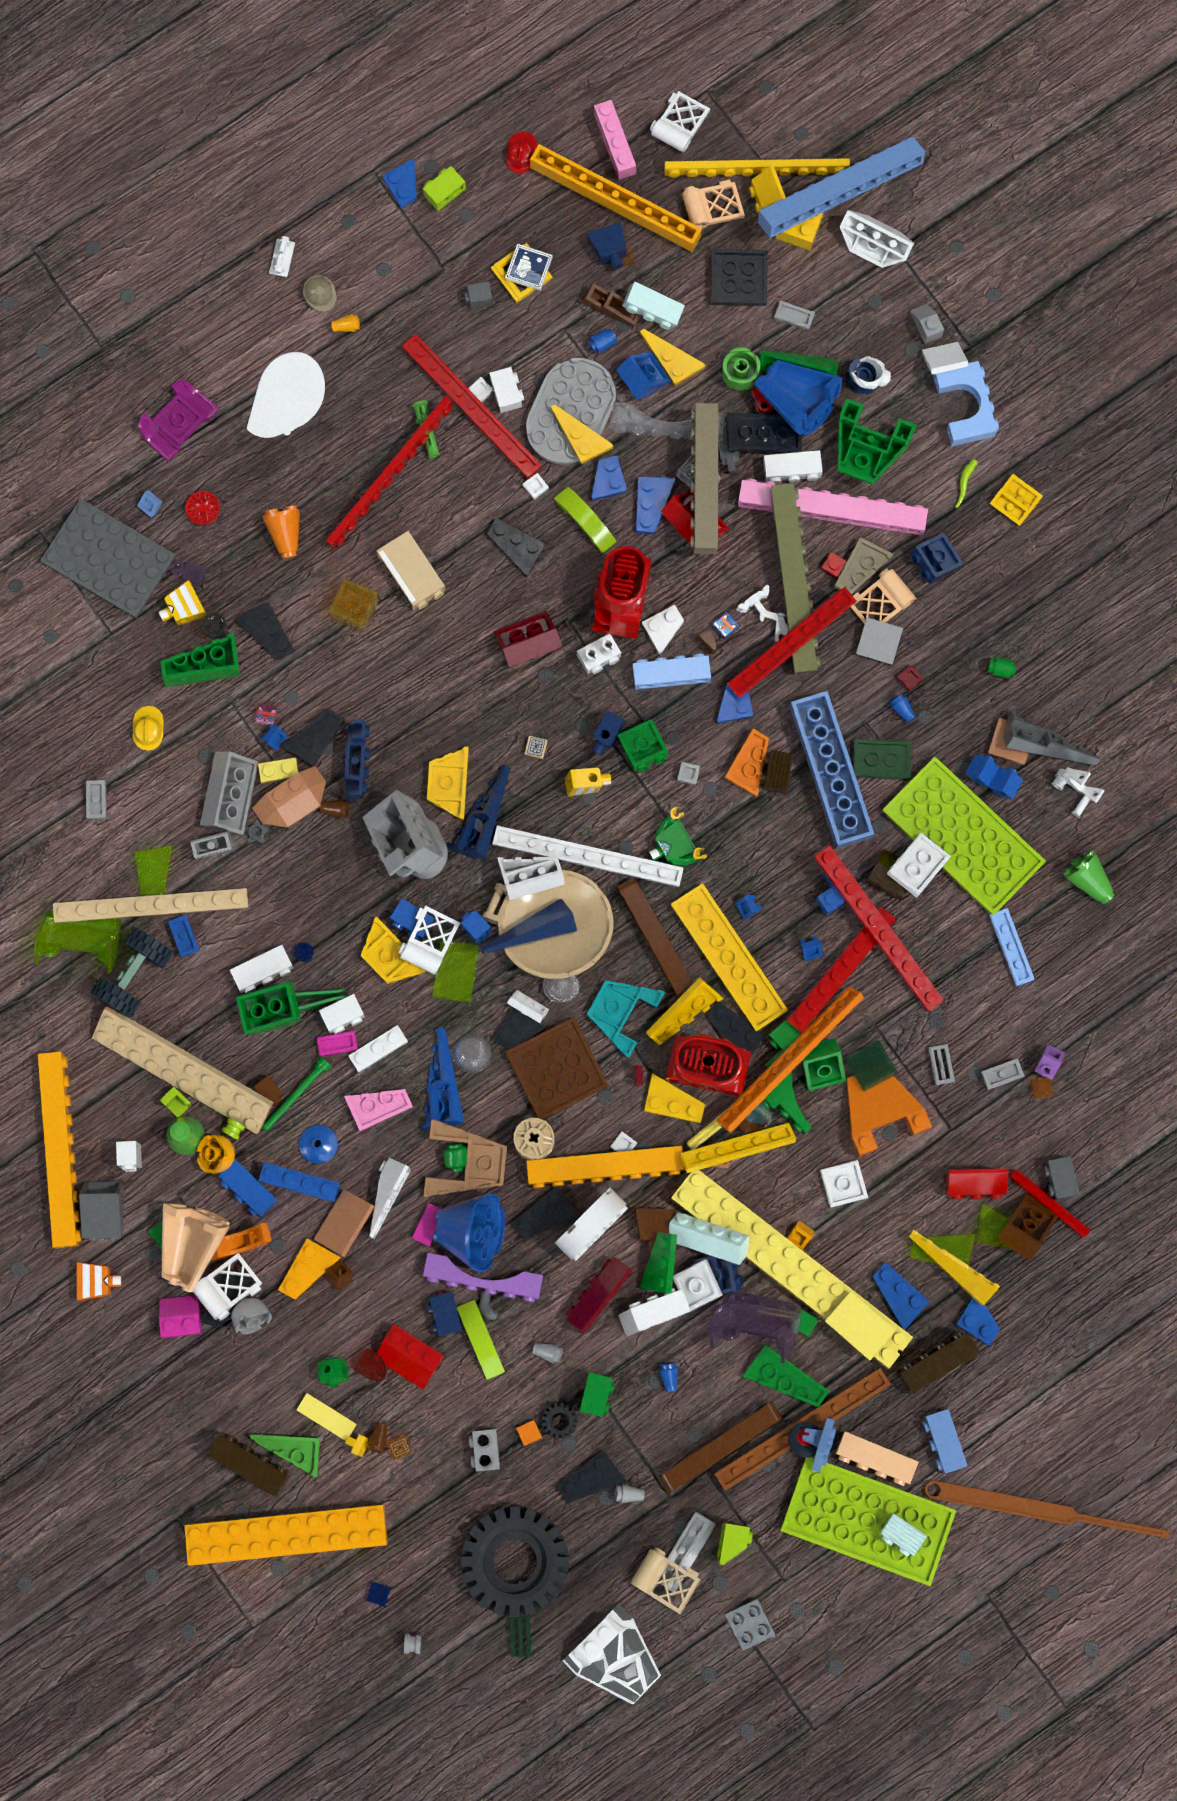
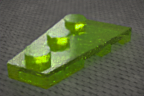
(153, 870)
(990, 1227)
(957, 1245)

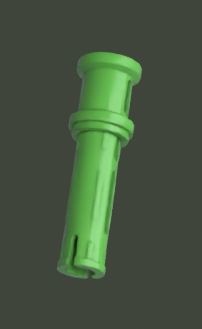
(432, 448)

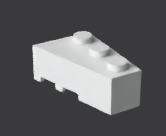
(530, 876)

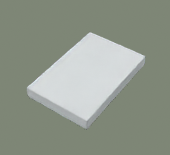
(918, 865)

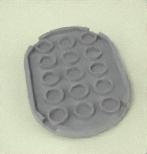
(581, 390)

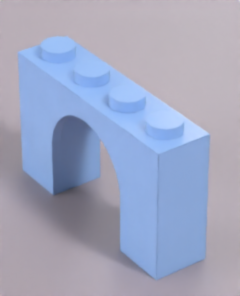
(983, 423)

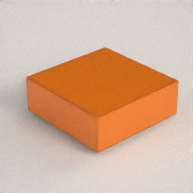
(529, 1433)

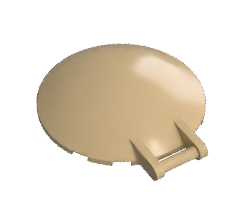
(565, 954)

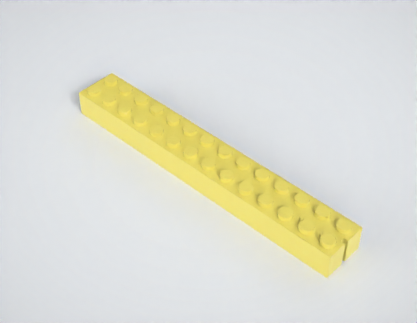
(778, 1256)

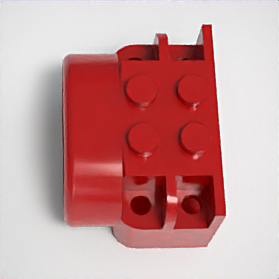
(621, 592)
(724, 1076)

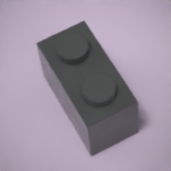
(1061, 1178)

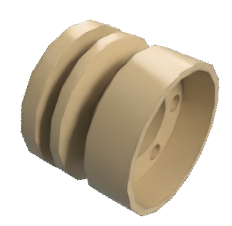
(532, 1150)

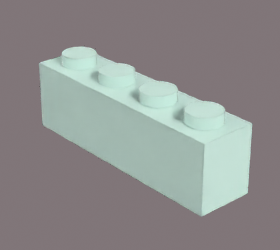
(709, 1238)

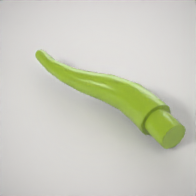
(969, 468)

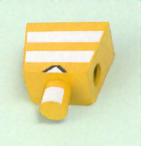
(183, 605)
(579, 781)

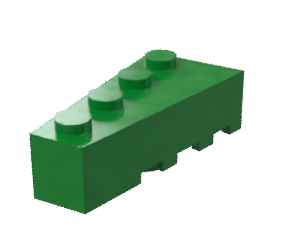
(203, 663)

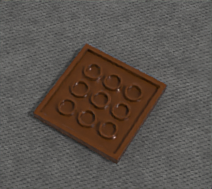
(557, 1069)

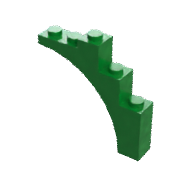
(783, 1094)

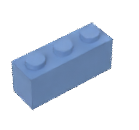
(944, 1441)

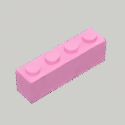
(614, 139)

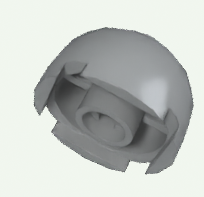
(249, 1315)

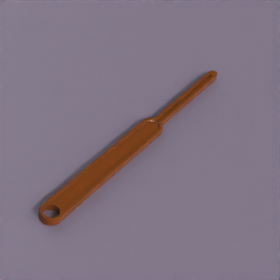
(1029, 1508)

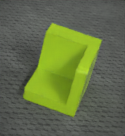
(176, 1102)

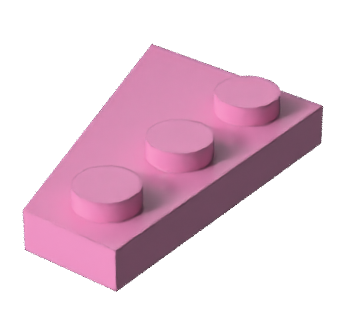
(377, 1107)

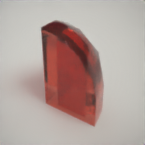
(371, 1366)

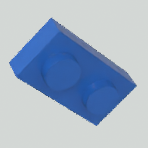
(183, 936)

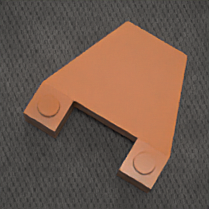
(879, 1107)

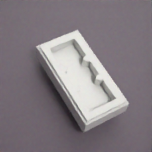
(528, 1006)

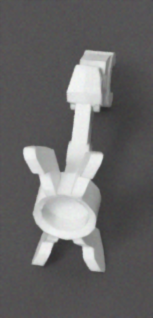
(781, 627)

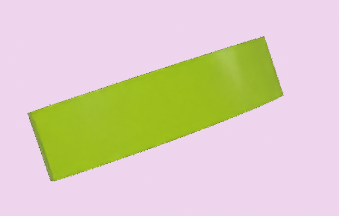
(586, 519)
(480, 1339)

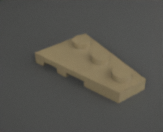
(862, 565)

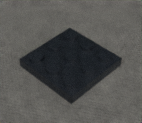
(739, 277)

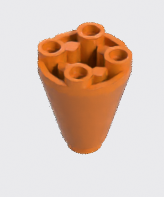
(284, 529)

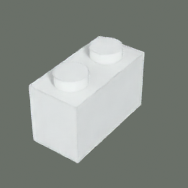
(506, 390)
(342, 1014)
(129, 1155)

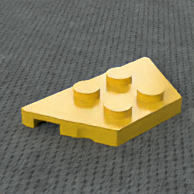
(448, 782)
(383, 956)

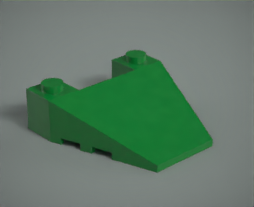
(867, 452)

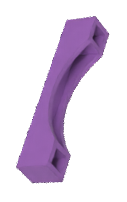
(524, 1284)

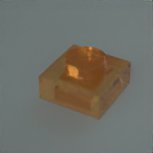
(1042, 1088)

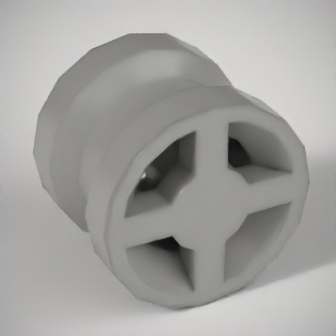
(412, 1643)

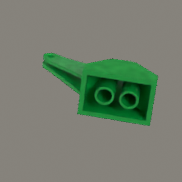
(278, 1007)

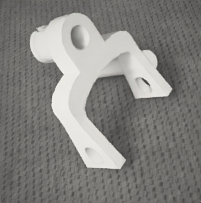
(1071, 777)

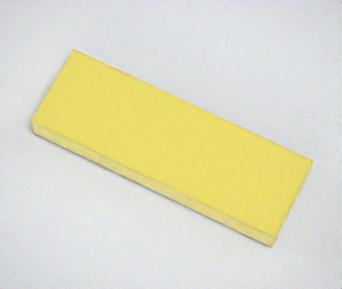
(326, 1417)

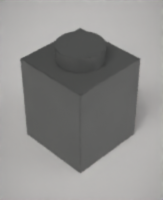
(479, 295)

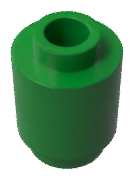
(1002, 667)

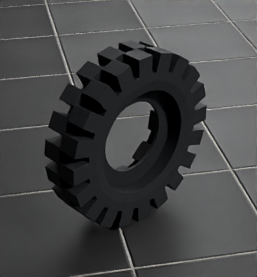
(478, 1566)

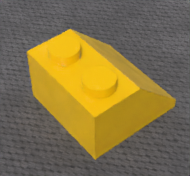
(766, 188)

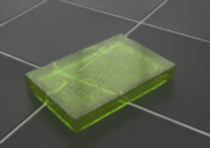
(456, 972)

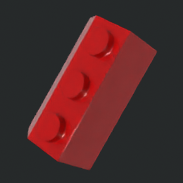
(679, 514)
(976, 1183)
(409, 1356)

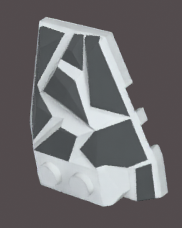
(615, 1657)

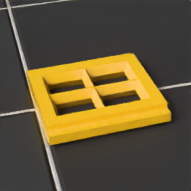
(510, 286)

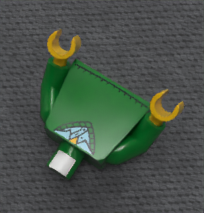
(674, 842)

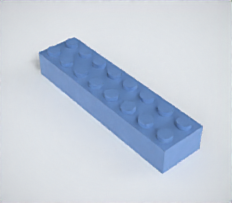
(831, 770)

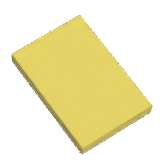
(860, 1326)

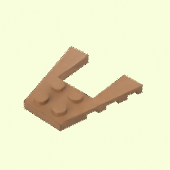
(484, 1161)

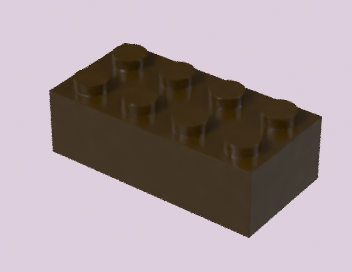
(937, 1364)
(249, 1465)

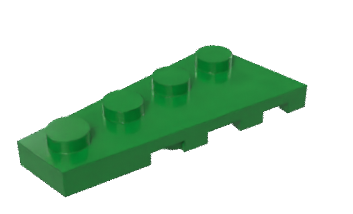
(785, 1377)

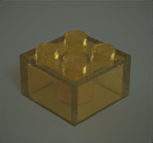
(354, 605)

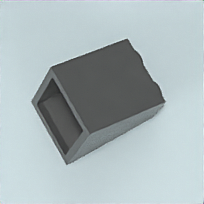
(102, 1210)

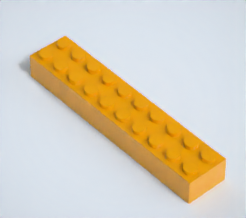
(286, 1535)

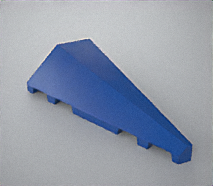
(442, 1087)

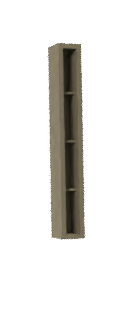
(705, 478)

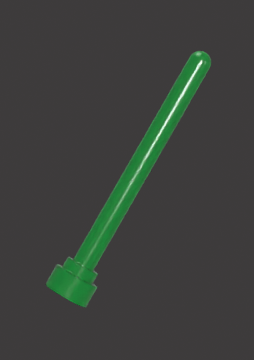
(321, 1066)

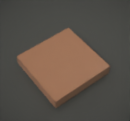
(998, 747)

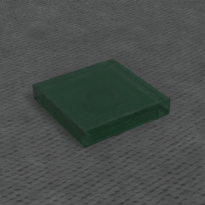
(871, 1065)

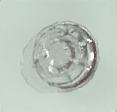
(561, 989)

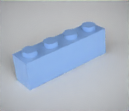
(671, 672)

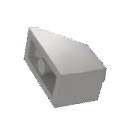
(927, 323)

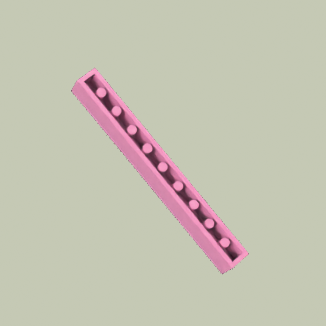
(841, 508)

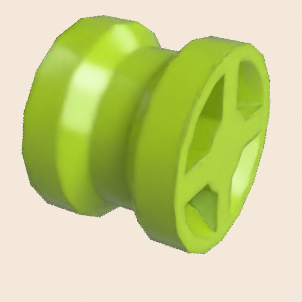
(233, 1129)

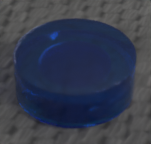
(304, 952)

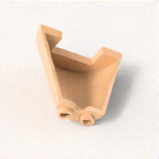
(189, 1243)

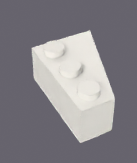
(653, 1312)

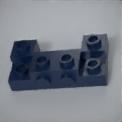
(355, 761)

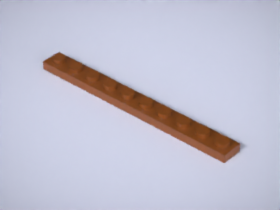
(779, 1443)

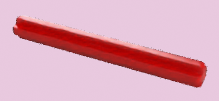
(1050, 1203)

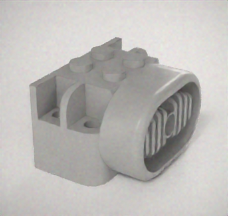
(406, 837)

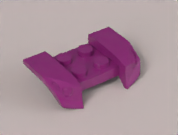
(176, 420)

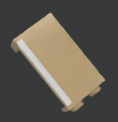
(411, 570)

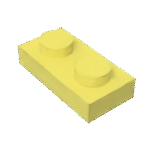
(277, 770)

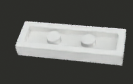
(378, 1049)

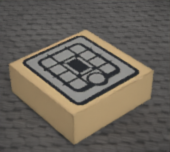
(536, 747)

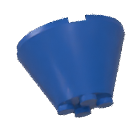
(472, 1230)

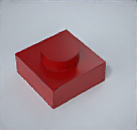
(833, 565)

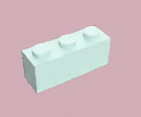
(653, 306)

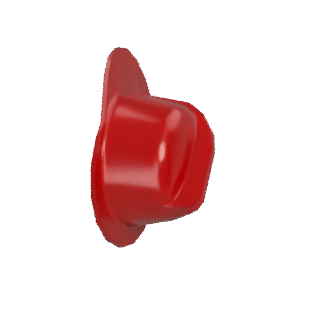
(519, 151)

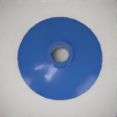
(318, 1154)

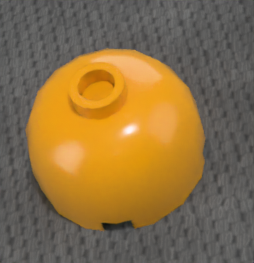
(215, 1154)

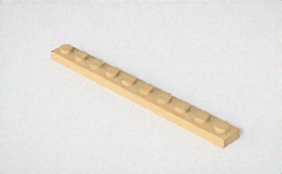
(150, 905)

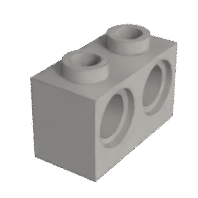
(490, 1450)

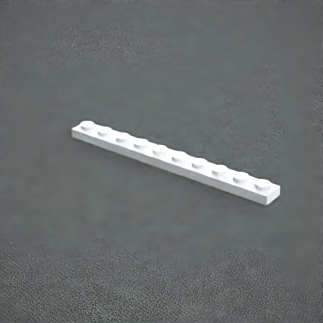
(588, 856)

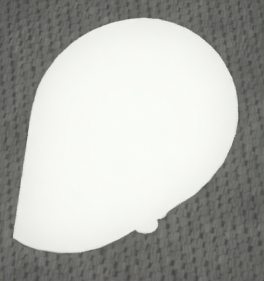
(287, 395)

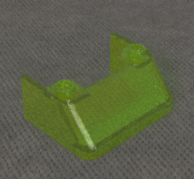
(83, 936)

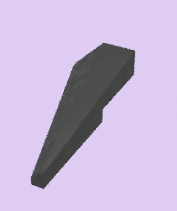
(1027, 737)

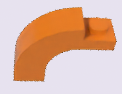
(243, 1241)

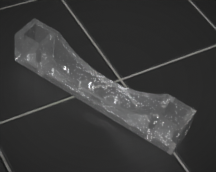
(628, 418)

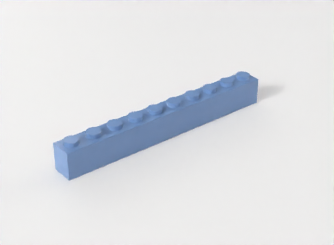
(841, 187)

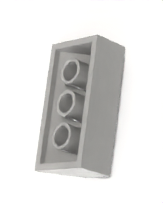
(229, 793)

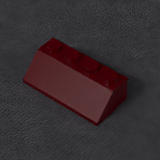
(599, 1294)

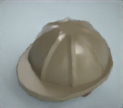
(320, 293)

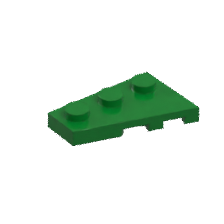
(660, 1266)

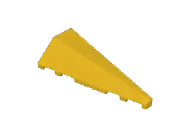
(970, 1280)

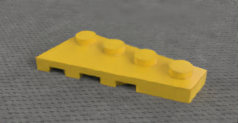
(691, 1003)

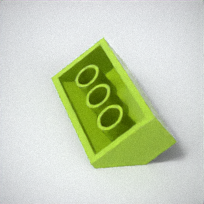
(732, 1541)

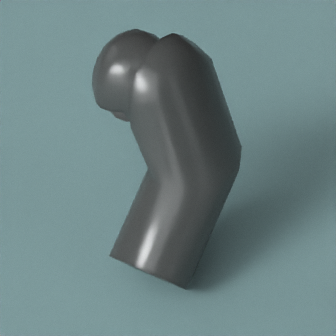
(485, 1309)

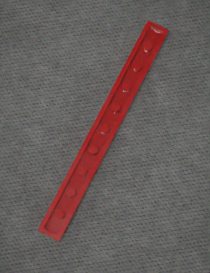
(471, 406)
(395, 467)
(878, 928)

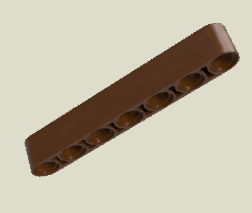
(655, 936)
(720, 1447)

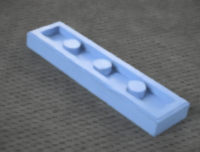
(1011, 947)

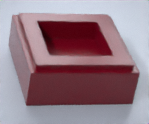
(909, 678)
(639, 1075)

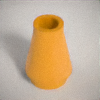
(346, 324)

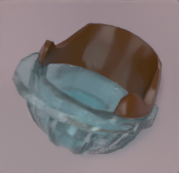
(756, 1120)

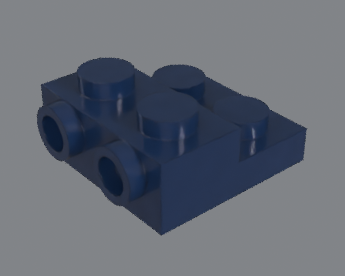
(935, 558)
(724, 1273)

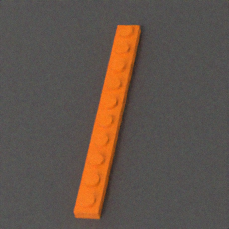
(789, 1059)

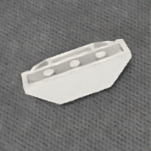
(874, 239)

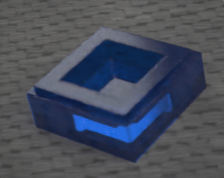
(378, 1594)

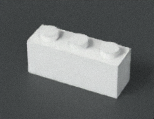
(792, 467)
(262, 969)

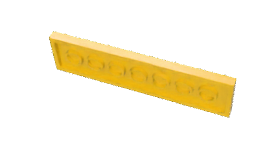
(729, 957)

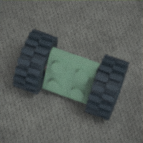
(145, 948)

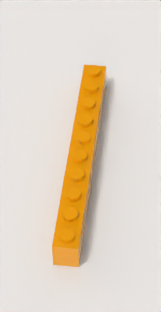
(615, 198)
(58, 1150)

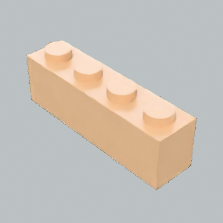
(877, 1458)

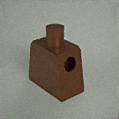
(651, 1222)

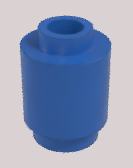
(602, 340)

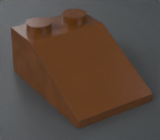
(1028, 1227)

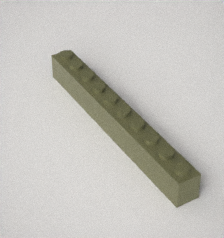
(793, 571)

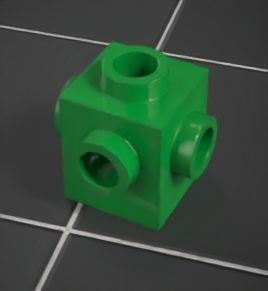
(333, 1371)

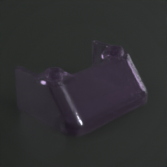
(757, 1317)

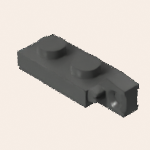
(728, 457)

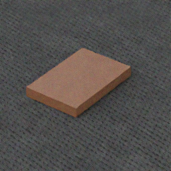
(344, 1223)

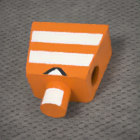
(95, 1281)

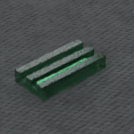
(528, 1634)

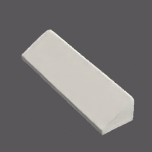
(688, 1547)

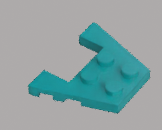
(614, 1007)

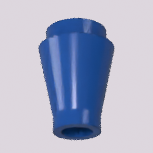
(903, 707)
(669, 1375)

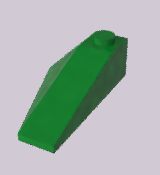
(812, 362)

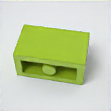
(444, 188)

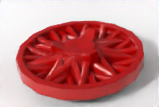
(202, 508)

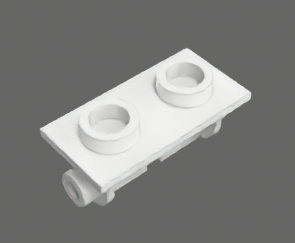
(282, 257)

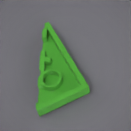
(296, 1450)

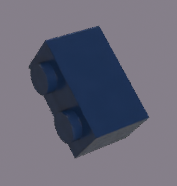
(445, 1314)

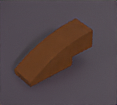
(608, 304)

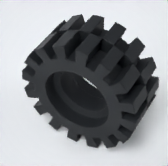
(571, 1420)

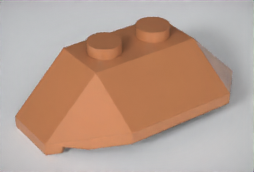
(291, 799)

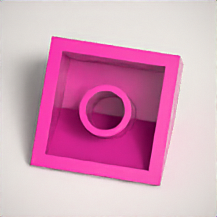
(180, 1317)

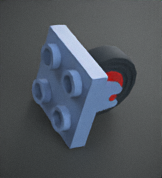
(810, 1441)

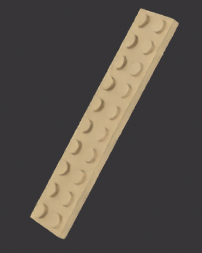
(182, 1070)

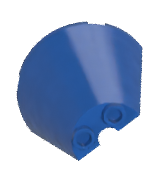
(799, 394)

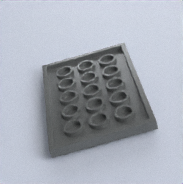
(108, 558)

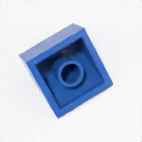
(643, 374)

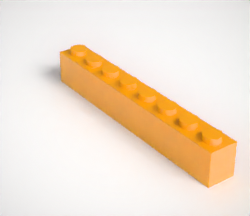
(605, 1165)

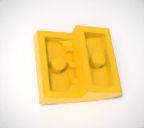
(1016, 499)

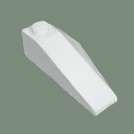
(390, 1183)

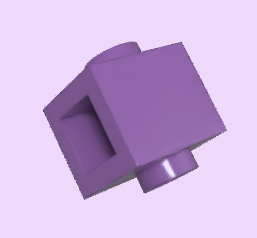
(1049, 1062)

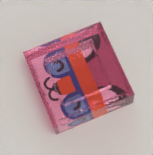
(265, 714)

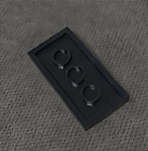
(761, 434)

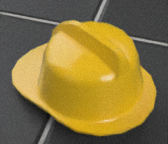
(148, 728)

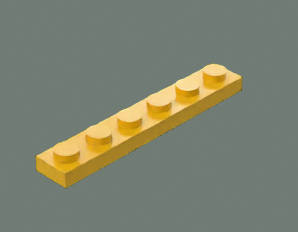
(737, 1147)

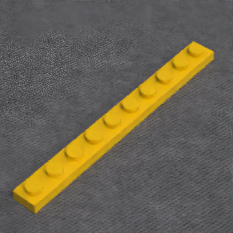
(750, 167)

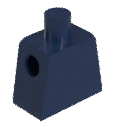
(609, 245)
(612, 724)

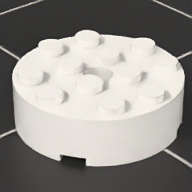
(591, 1224)

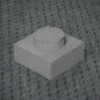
(688, 773)

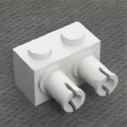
(599, 654)

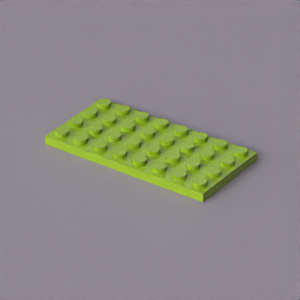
(984, 851)
(849, 1512)

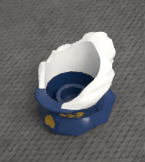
(867, 374)

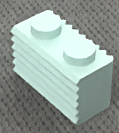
(903, 1535)

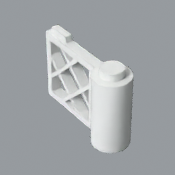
(671, 131)
(422, 954)
(213, 1296)

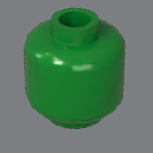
(455, 1156)

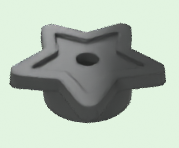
(256, 837)

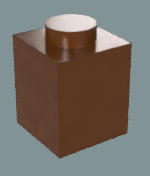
(269, 1090)

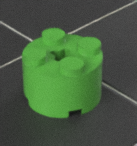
(743, 359)

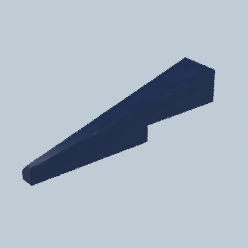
(477, 831)
(548, 923)

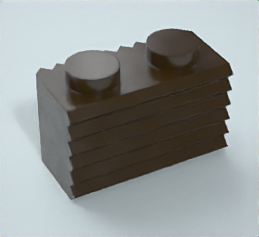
(777, 772)

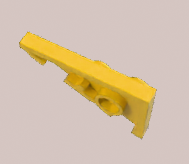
(674, 361)
(582, 439)

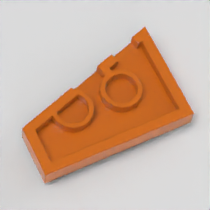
(748, 764)

